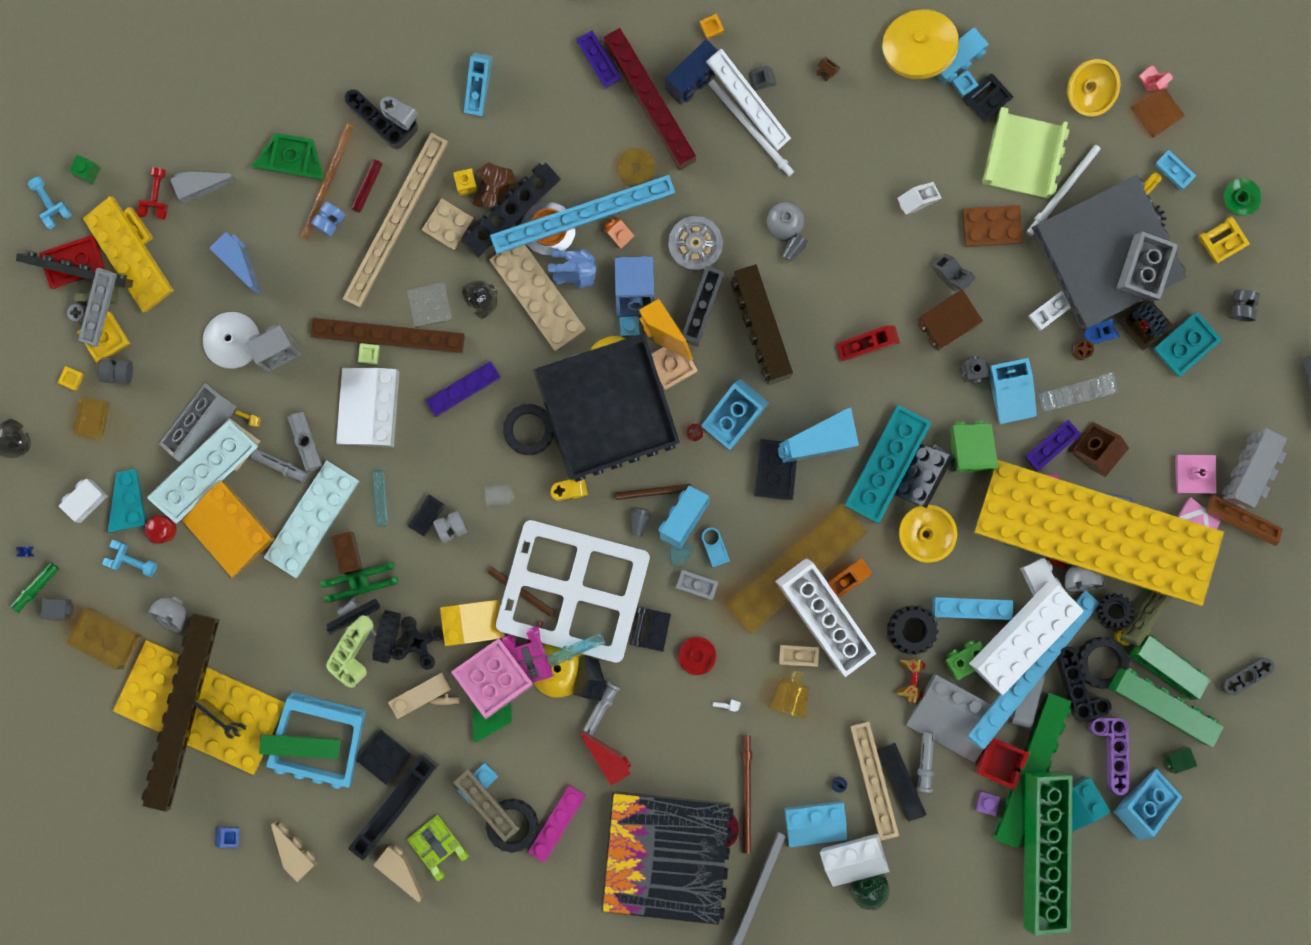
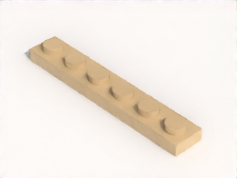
(874, 780)

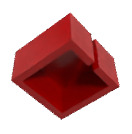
(999, 761)

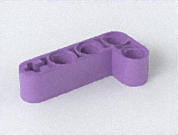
(1113, 756)

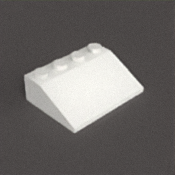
(368, 407)

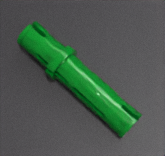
(34, 587)

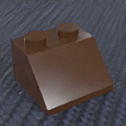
(1099, 449)

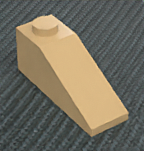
(419, 695)
(397, 868)

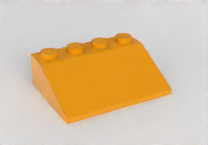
(228, 528)

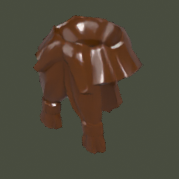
(494, 184)

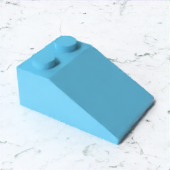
(735, 414)
(1148, 805)

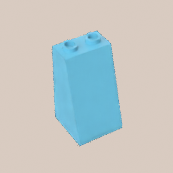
(824, 438)

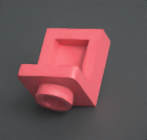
(1153, 80)

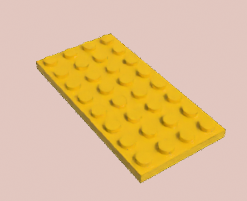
(146, 702)

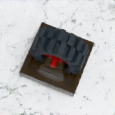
(1145, 323)

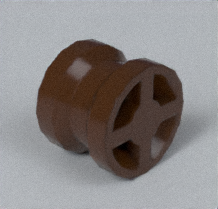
(1085, 347)

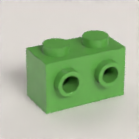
(959, 660)

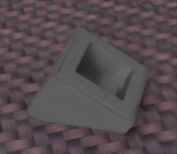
(763, 78)

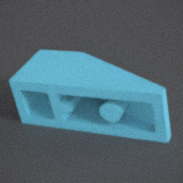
(477, 83)

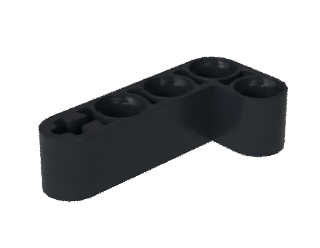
(376, 118)
(1078, 681)

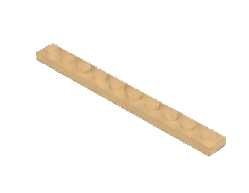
(395, 220)

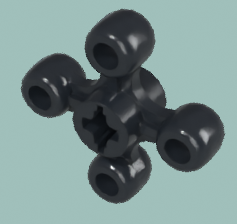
(413, 634)

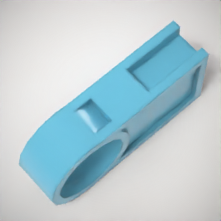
(717, 551)

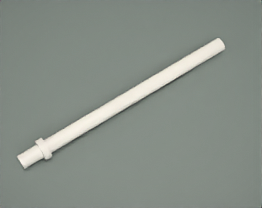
(782, 164)

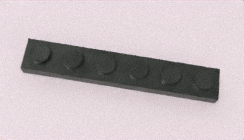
(67, 267)

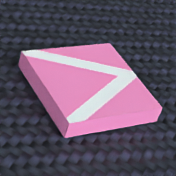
(1196, 513)

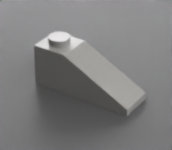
(196, 184)

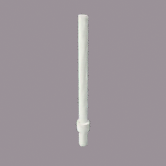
(1063, 190)

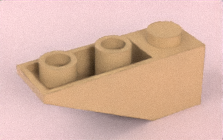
(293, 856)

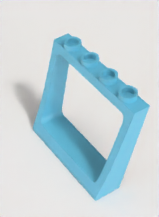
(328, 710)

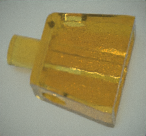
(791, 696)

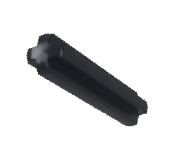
(352, 616)

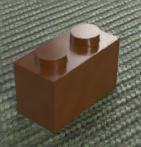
(347, 552)

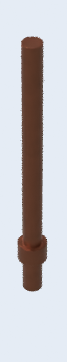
(746, 755)

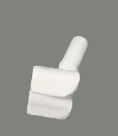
(733, 706)

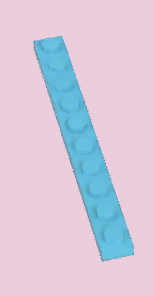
(582, 214)
(1007, 703)

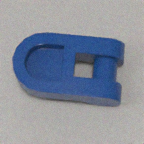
(1096, 334)

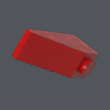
(868, 343)
(609, 760)

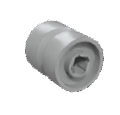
(450, 526)

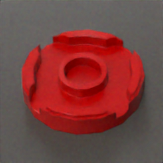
(697, 656)

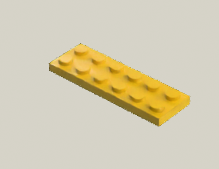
(128, 253)

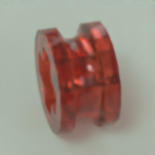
(692, 427)

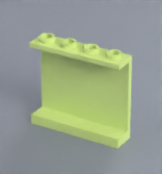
(1025, 155)

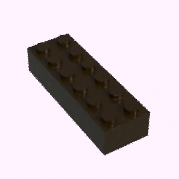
(762, 325)

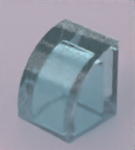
(681, 556)

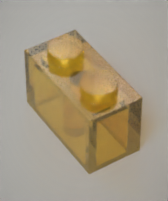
(91, 418)

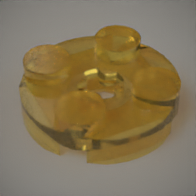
(632, 157)

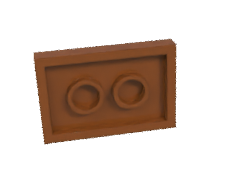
(992, 226)

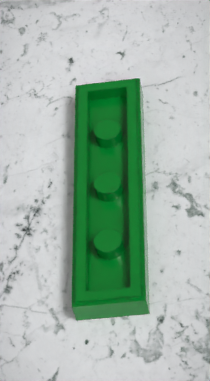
(299, 746)

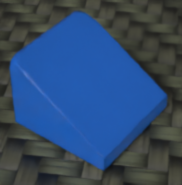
(227, 837)

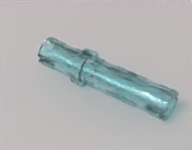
(575, 649)

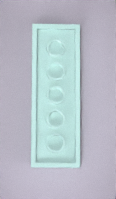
(202, 471)
(311, 519)

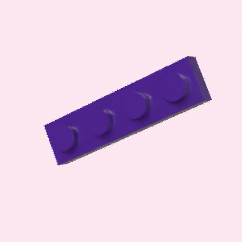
(463, 389)

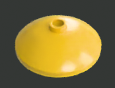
(1102, 89)
(941, 533)
(563, 682)

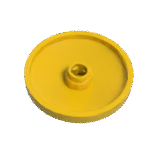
(920, 44)

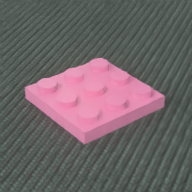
(492, 678)

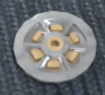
(695, 243)

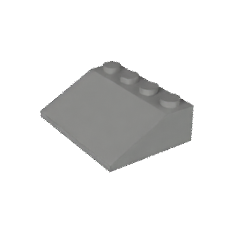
(950, 715)

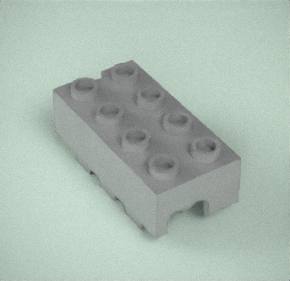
(1255, 469)

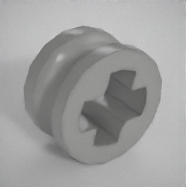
(71, 309)

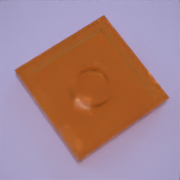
(1157, 112)

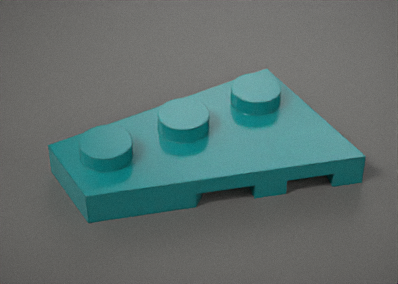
(127, 502)

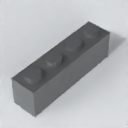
(702, 305)

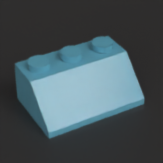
(815, 823)

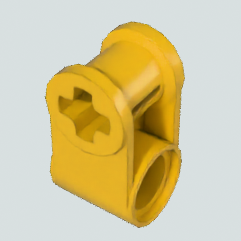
(571, 490)

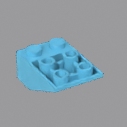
(1013, 390)

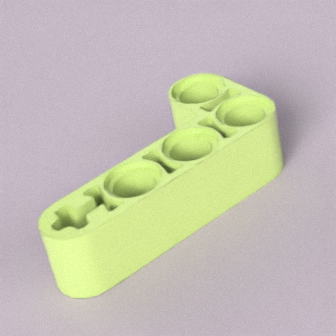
(342, 661)

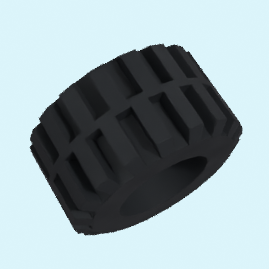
(929, 630)

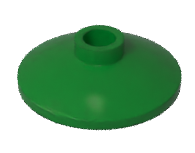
(1248, 191)

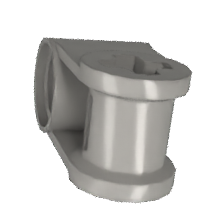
(400, 113)

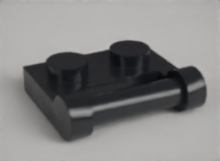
(992, 102)
(657, 629)

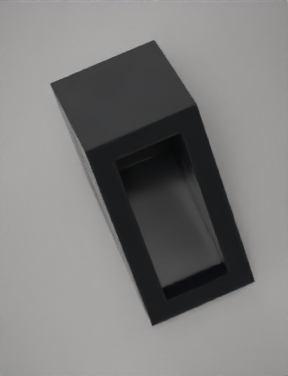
(589, 679)

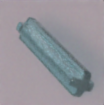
(380, 498)

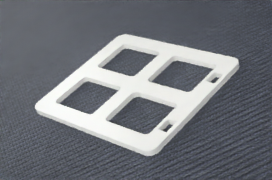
(573, 589)

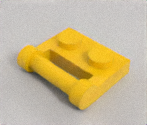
(1228, 245)

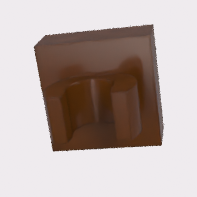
(829, 67)

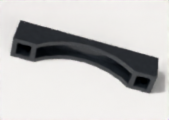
(393, 806)

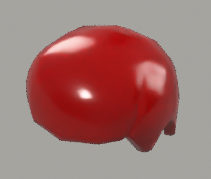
(160, 529)

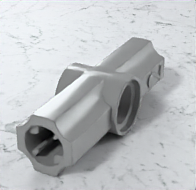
(301, 430)

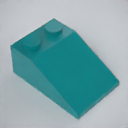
(1086, 803)

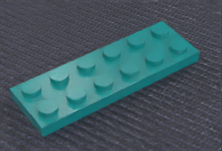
(887, 464)

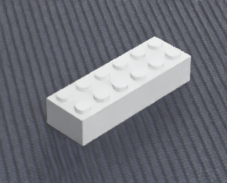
(825, 617)
(1026, 637)

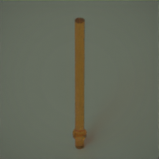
(346, 136)

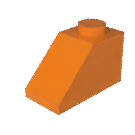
(850, 577)

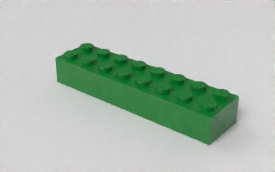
(1047, 852)

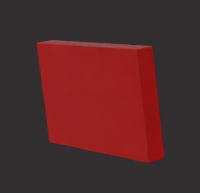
(81, 251)

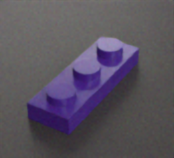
(598, 59)
(1052, 445)

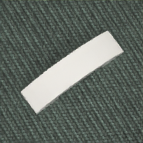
(1050, 311)

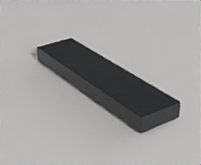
(901, 782)

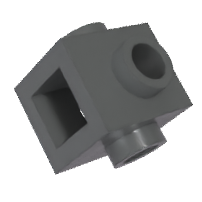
(967, 370)

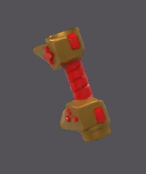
(912, 692)

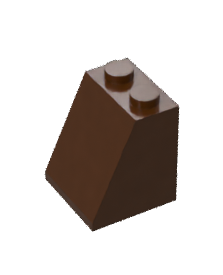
(949, 320)

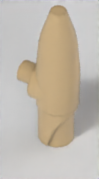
(446, 700)

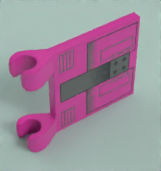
(530, 656)

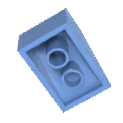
(232, 253)

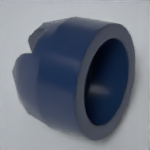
(842, 781)

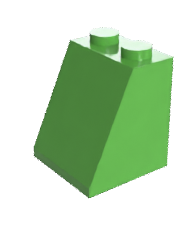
(973, 447)

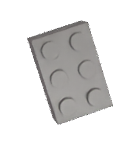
(1147, 266)
(273, 348)

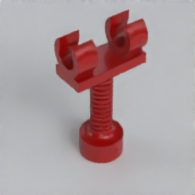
(161, 212)

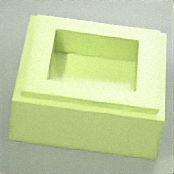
(368, 354)

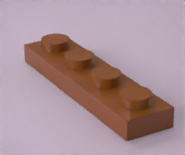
(1244, 520)

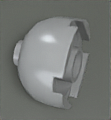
(785, 220)
(1081, 579)
(169, 613)

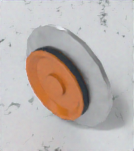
(559, 241)

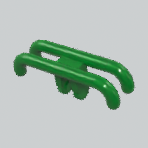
(359, 582)

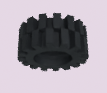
(1115, 623)

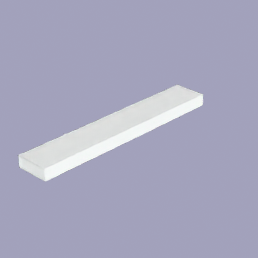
(748, 99)

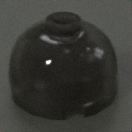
(481, 297)
(12, 439)

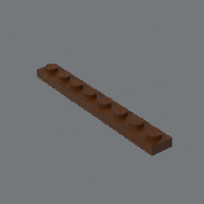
(387, 335)

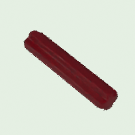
(366, 185)

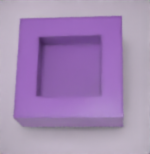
(987, 803)

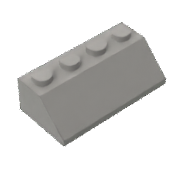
(197, 423)

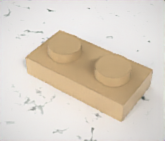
(798, 655)

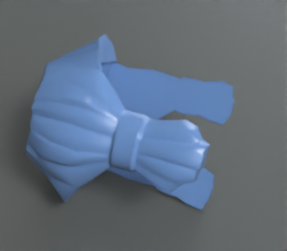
(578, 270)

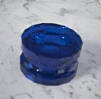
(24, 551)

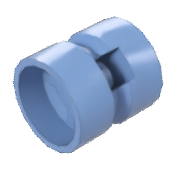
(323, 224)

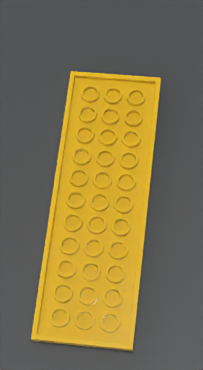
(1099, 533)

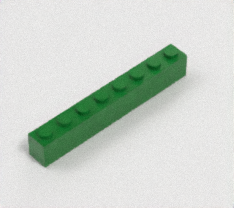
(1040, 746)

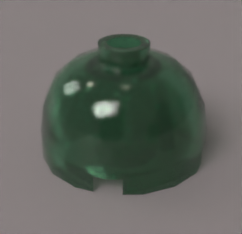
(870, 892)

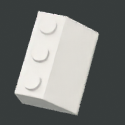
(854, 860)

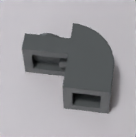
(952, 273)

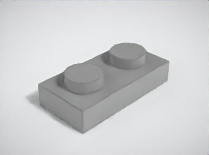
(697, 585)

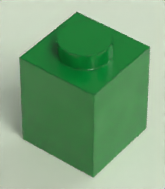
(84, 169)

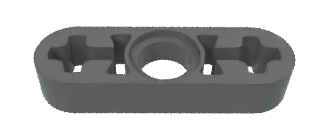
(1238, 687)

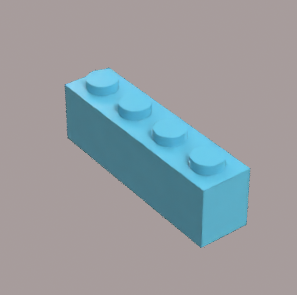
(972, 608)

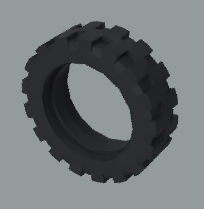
(510, 421)
(386, 636)
(1089, 646)
(533, 823)

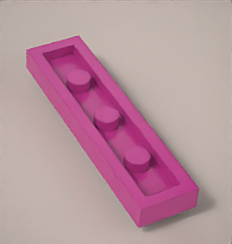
(556, 823)

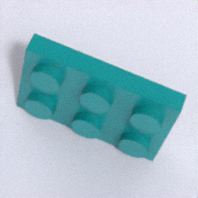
(1187, 344)

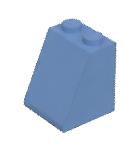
(633, 284)

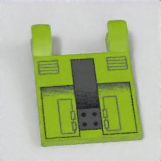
(434, 844)

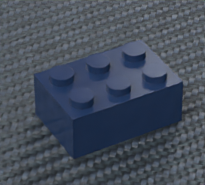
(691, 73)

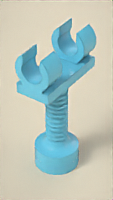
(37, 184)
(148, 568)

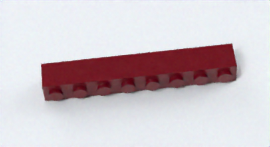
(649, 99)

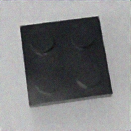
(383, 757)

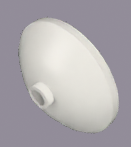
(230, 353)

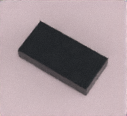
(426, 515)

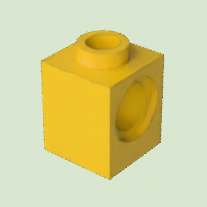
(465, 182)

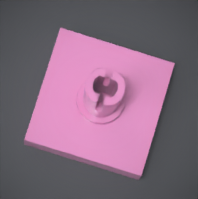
(1195, 474)

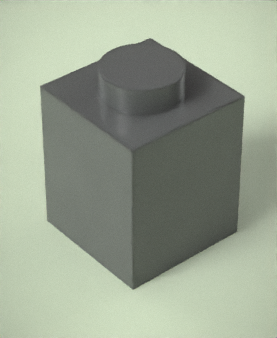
(56, 609)

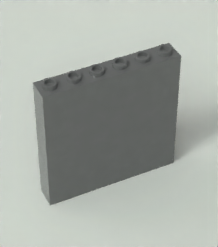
(1091, 246)

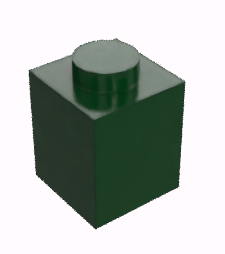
(1179, 760)

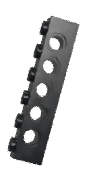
(549, 180)

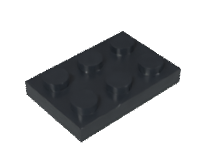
(773, 476)
(923, 476)

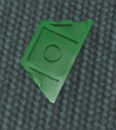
(290, 156)
(484, 728)

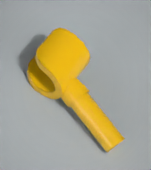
(253, 420)

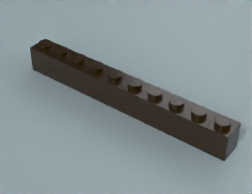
(180, 712)

